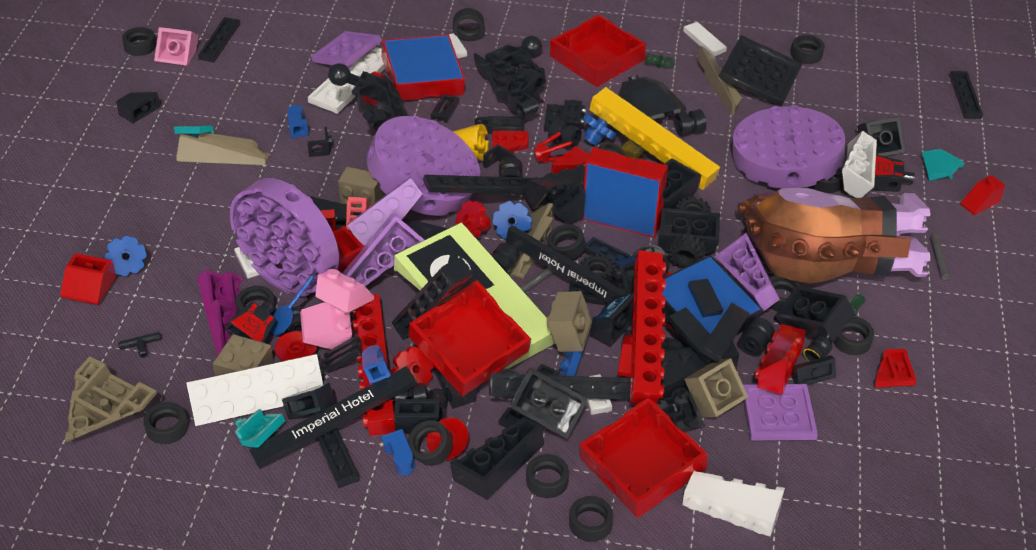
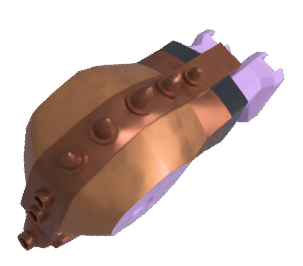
(825, 235)

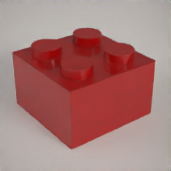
(347, 246)

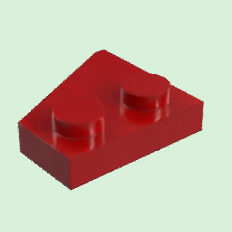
(510, 140)
(895, 369)

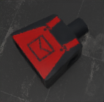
(890, 174)
(252, 321)

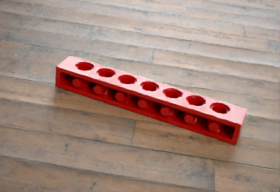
(648, 312)
(370, 330)

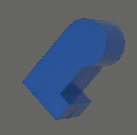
(297, 123)
(375, 364)
(402, 454)

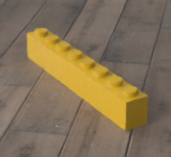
(651, 135)

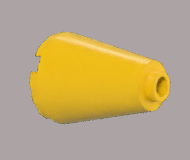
(475, 138)

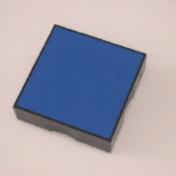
(725, 287)

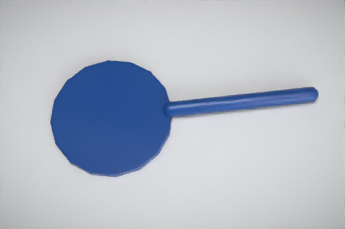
(285, 313)

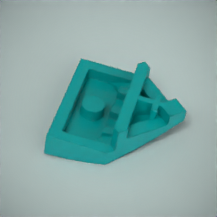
(194, 130)
(941, 164)
(257, 428)

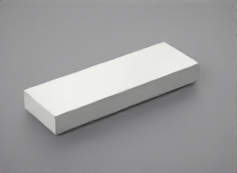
(704, 38)

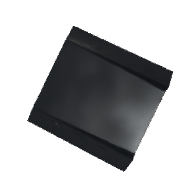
(682, 410)

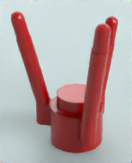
(543, 152)

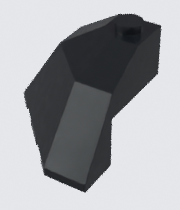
(650, 97)

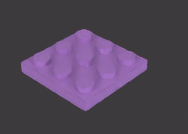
(346, 48)
(780, 415)

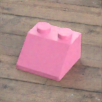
(175, 46)
(342, 291)
(325, 325)

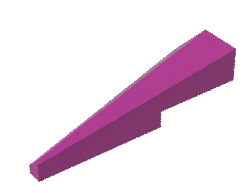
(219, 300)

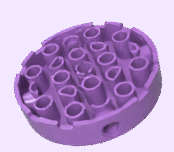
(788, 146)
(420, 148)
(283, 234)

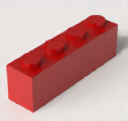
(780, 359)

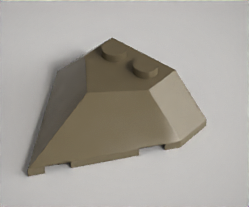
(102, 398)

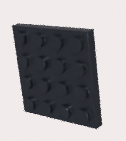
(760, 70)

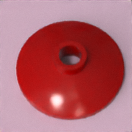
(292, 346)
(459, 434)

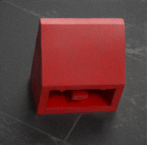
(87, 278)

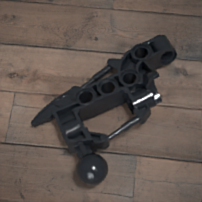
(373, 87)
(517, 88)

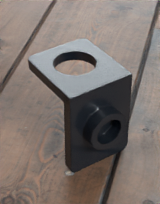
(324, 143)
(499, 154)

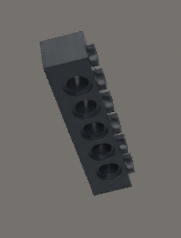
(433, 294)

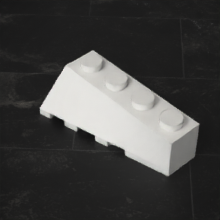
(860, 165)
(734, 502)

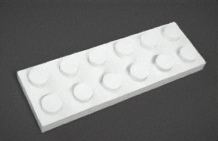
(337, 97)
(251, 389)

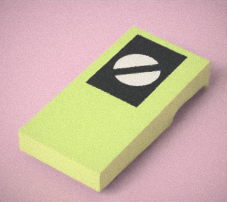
(424, 259)

